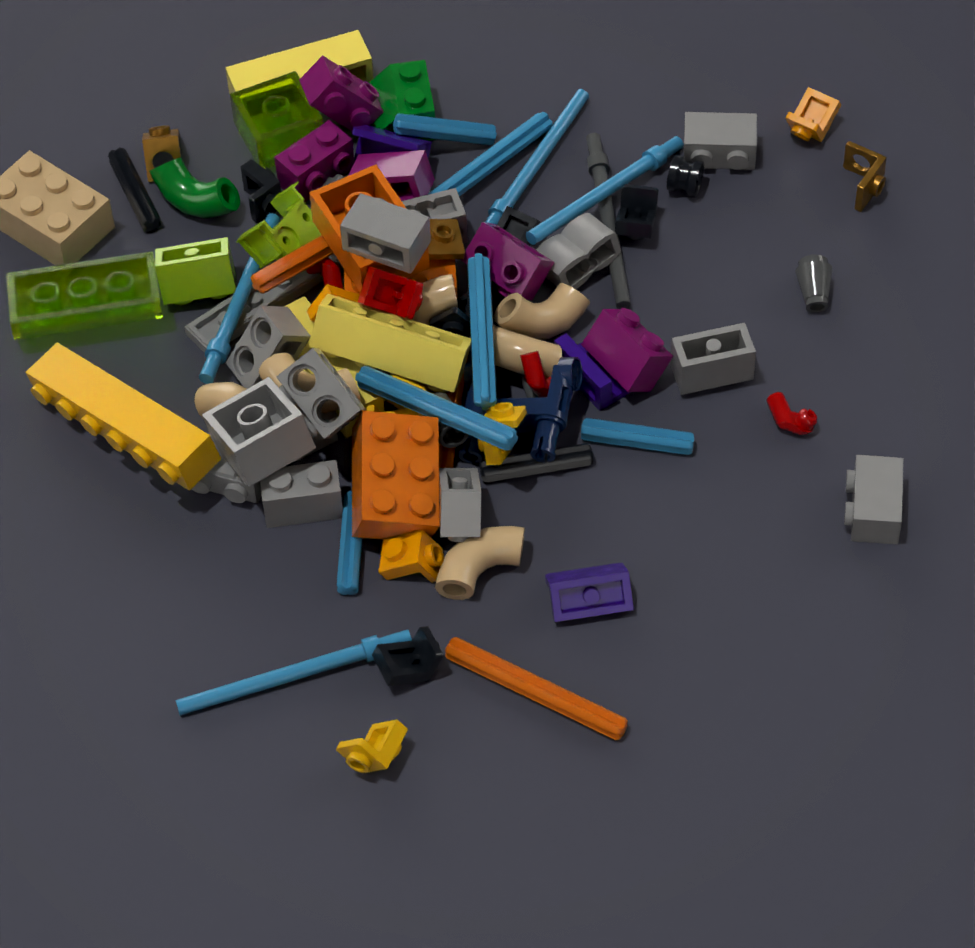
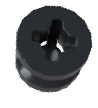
(685, 175)

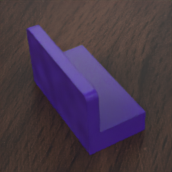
(382, 141)
(596, 381)
(589, 591)

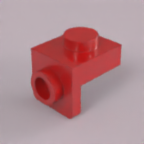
(391, 293)

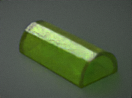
(83, 295)

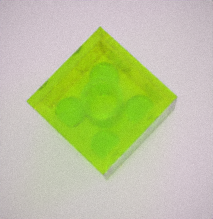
(273, 116)

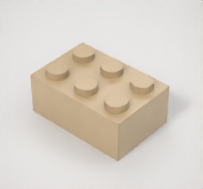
(52, 210)

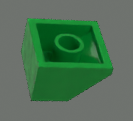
(403, 90)

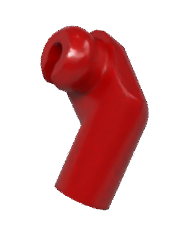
(329, 271)
(534, 374)
(798, 423)

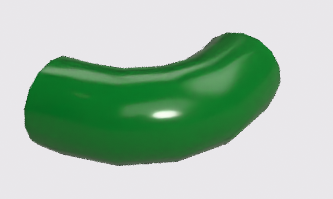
(192, 195)

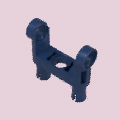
(544, 415)

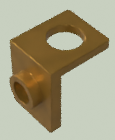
(159, 140)
(873, 176)
(445, 240)

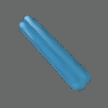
(444, 129)
(637, 436)
(349, 552)

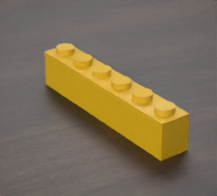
(123, 417)

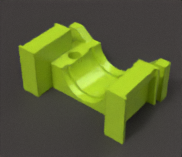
(292, 232)

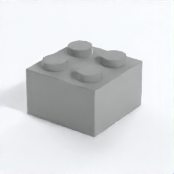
(259, 431)

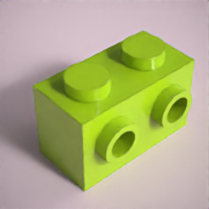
(195, 271)

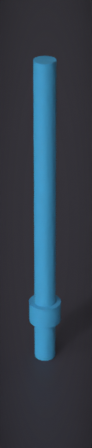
(538, 157)
(651, 160)
(219, 347)
(288, 673)

